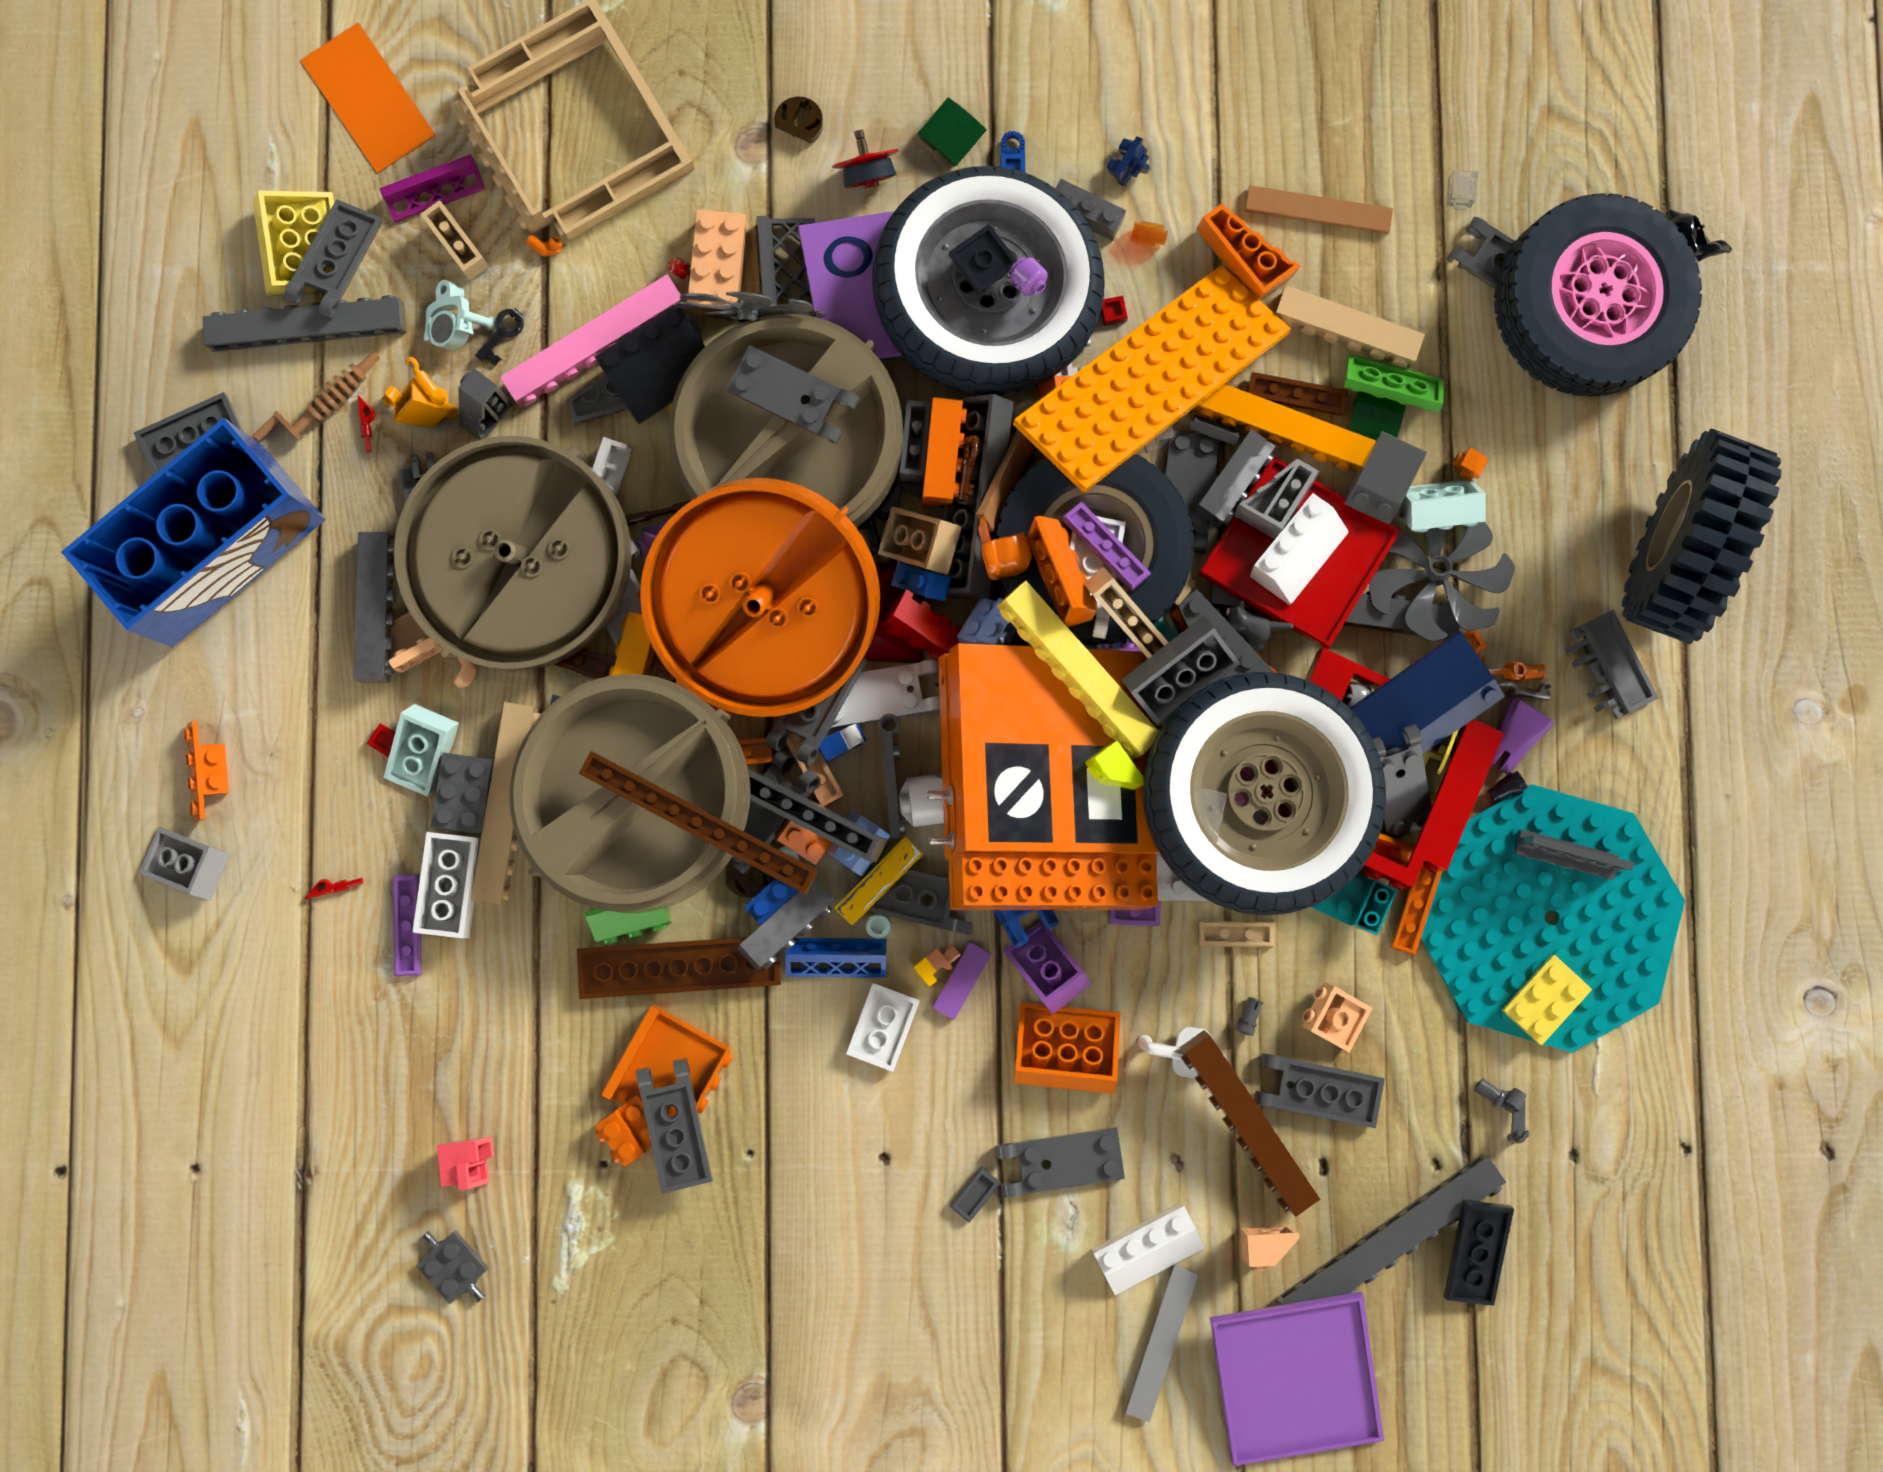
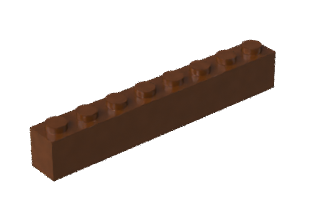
(1249, 1123)

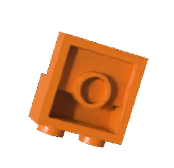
(625, 1131)

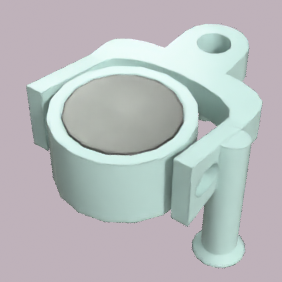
(447, 328)

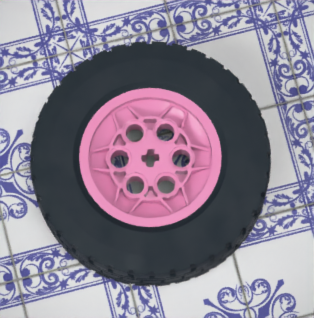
(1544, 311)

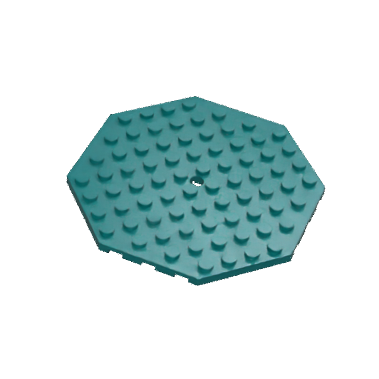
(1492, 905)

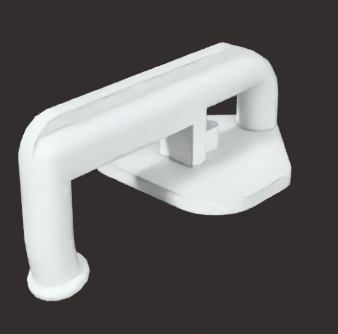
(1174, 1052)

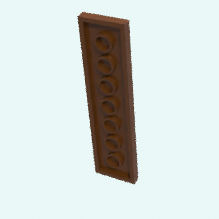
(669, 968)

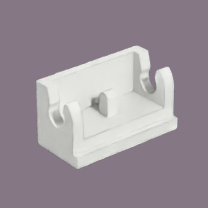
(612, 463)

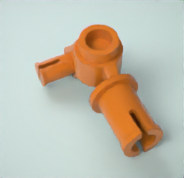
(1519, 671)

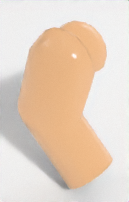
(465, 674)

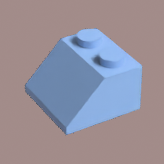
(848, 858)

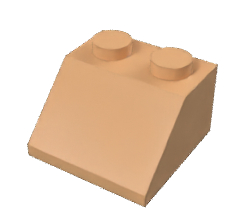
(1266, 1245)

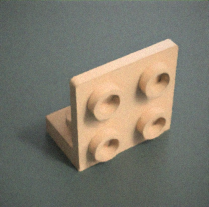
(411, 644)

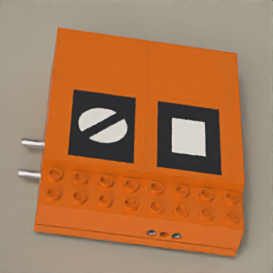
(1018, 798)

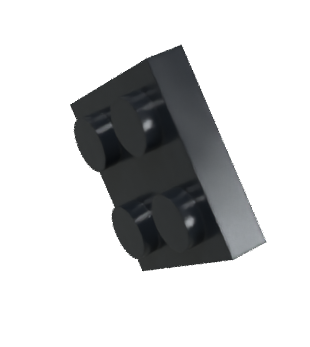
(983, 259)

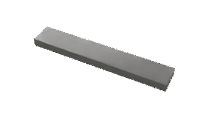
(1161, 1343)

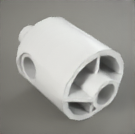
(914, 800)

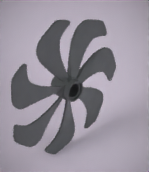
(747, 307)
(1419, 614)

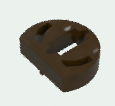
(805, 131)
(751, 888)

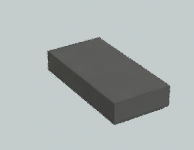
(1214, 429)
(975, 1194)

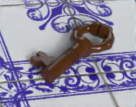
(968, 464)

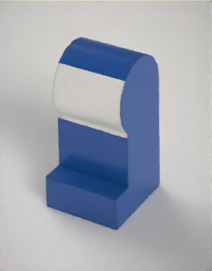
(842, 742)

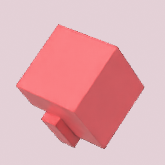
(465, 1162)

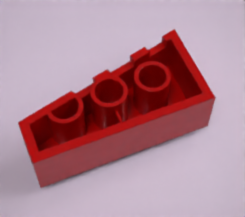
(920, 626)

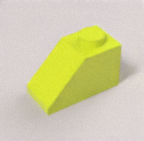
(1114, 768)

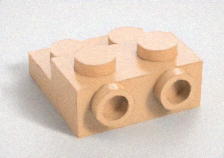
(1336, 1016)

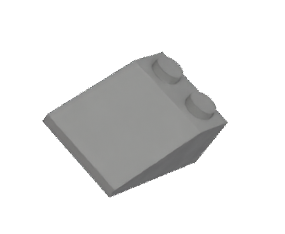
(184, 864)

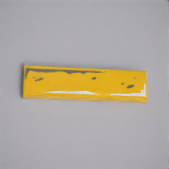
(879, 881)

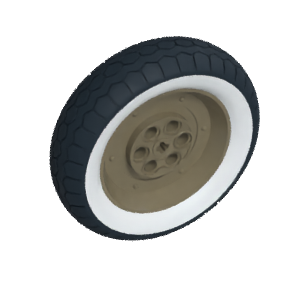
(1312, 743)

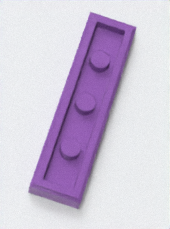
(1106, 546)
(406, 943)

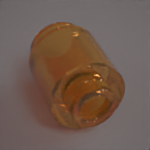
(1149, 234)

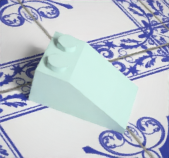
(419, 748)

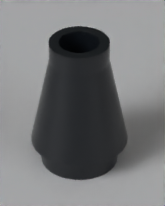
(1509, 786)

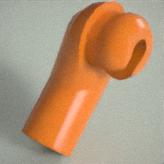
(547, 248)

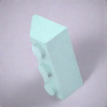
(1444, 505)

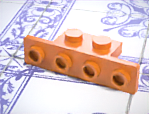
(207, 770)

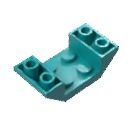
(1360, 904)

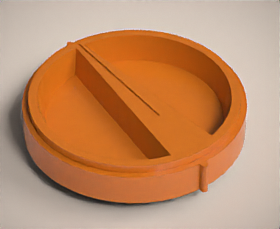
(760, 597)

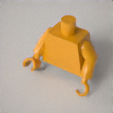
(420, 401)

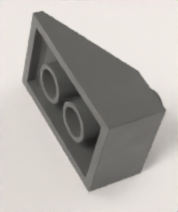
(1384, 477)

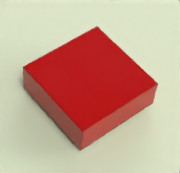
(1114, 311)
(382, 739)

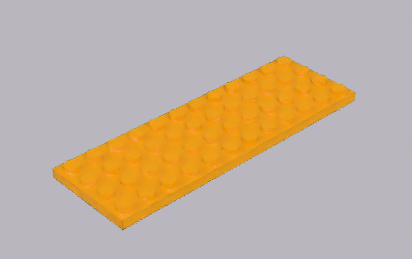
(1151, 378)

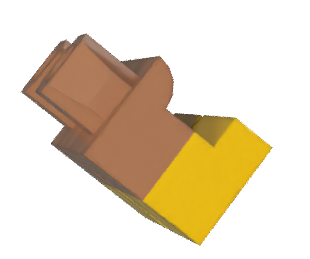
(934, 962)

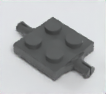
(452, 1267)

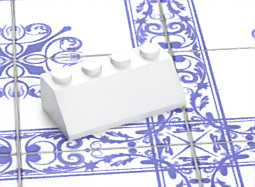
(1300, 549)
(1148, 1248)

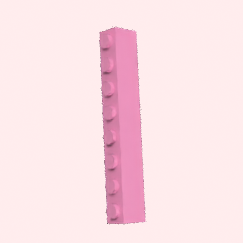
(578, 349)

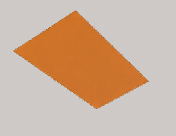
(367, 97)

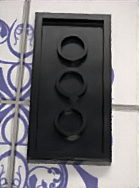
(1478, 1252)

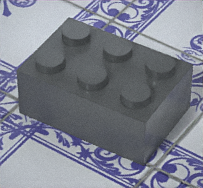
(462, 793)

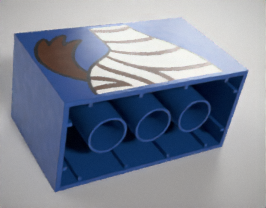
(193, 535)

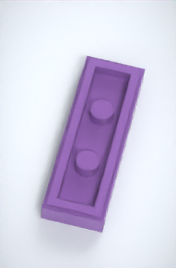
(961, 980)

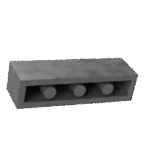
(785, 925)

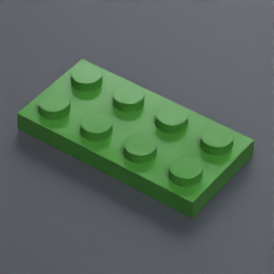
(1394, 383)

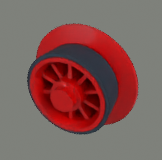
(868, 167)

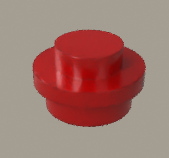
(679, 268)

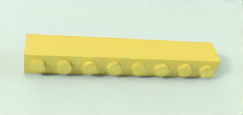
(1078, 670)

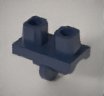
(1132, 162)

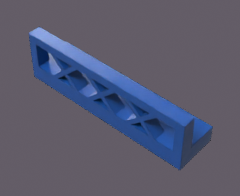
(835, 953)

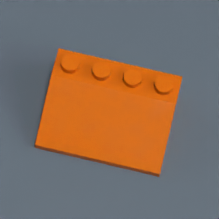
(1067, 1048)

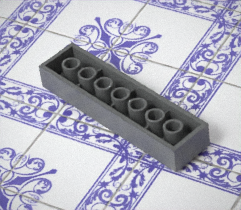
(990, 421)

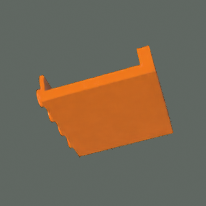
(659, 1043)

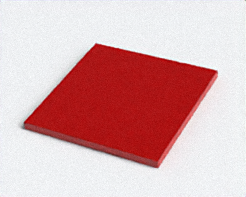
(1333, 590)

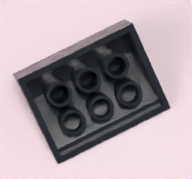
(651, 362)

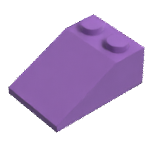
(1048, 968)

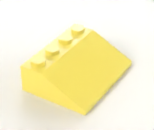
(285, 232)

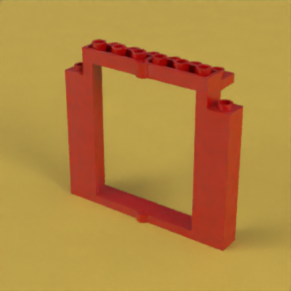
(1455, 795)

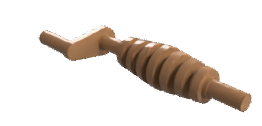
(328, 399)

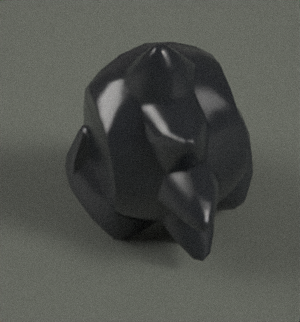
(1693, 232)

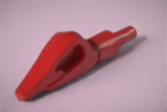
(366, 432)
(339, 886)

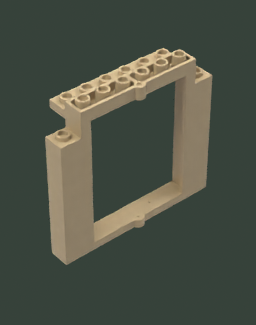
(532, 59)

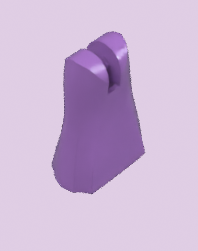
(1522, 730)

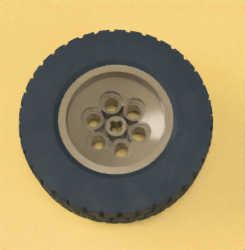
(1155, 531)

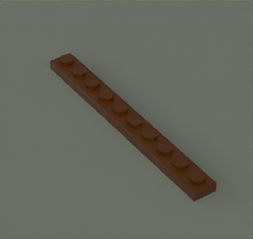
(698, 822)

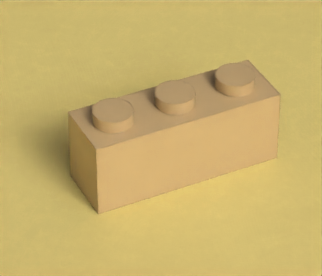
(454, 240)

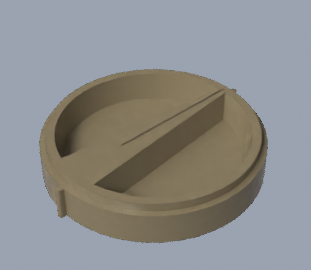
(729, 439)
(512, 553)
(596, 841)

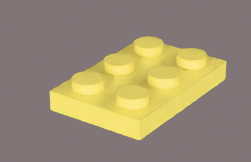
(1546, 999)

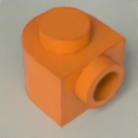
(1470, 463)

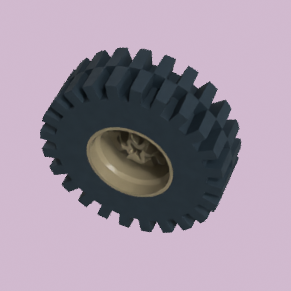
(1701, 536)

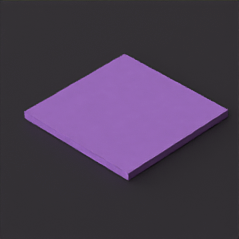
(846, 300)
(1297, 1378)

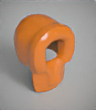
(1005, 555)

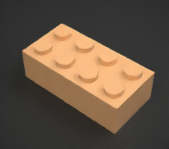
(718, 256)

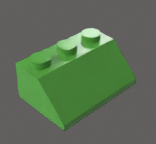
(609, 925)

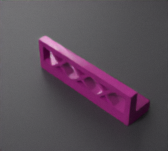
(431, 179)

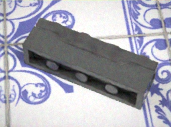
(1234, 479)

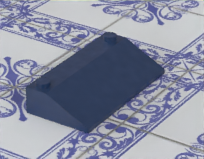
(1434, 693)

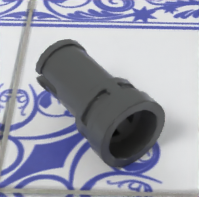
(1247, 1022)

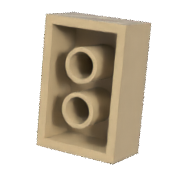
(919, 540)

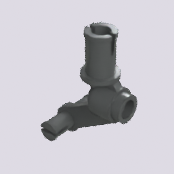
(1513, 1102)

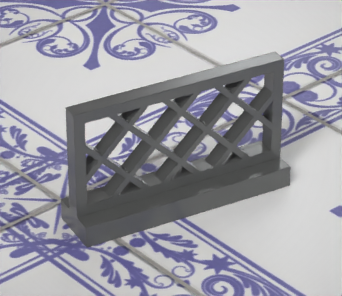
(766, 258)
(1569, 855)

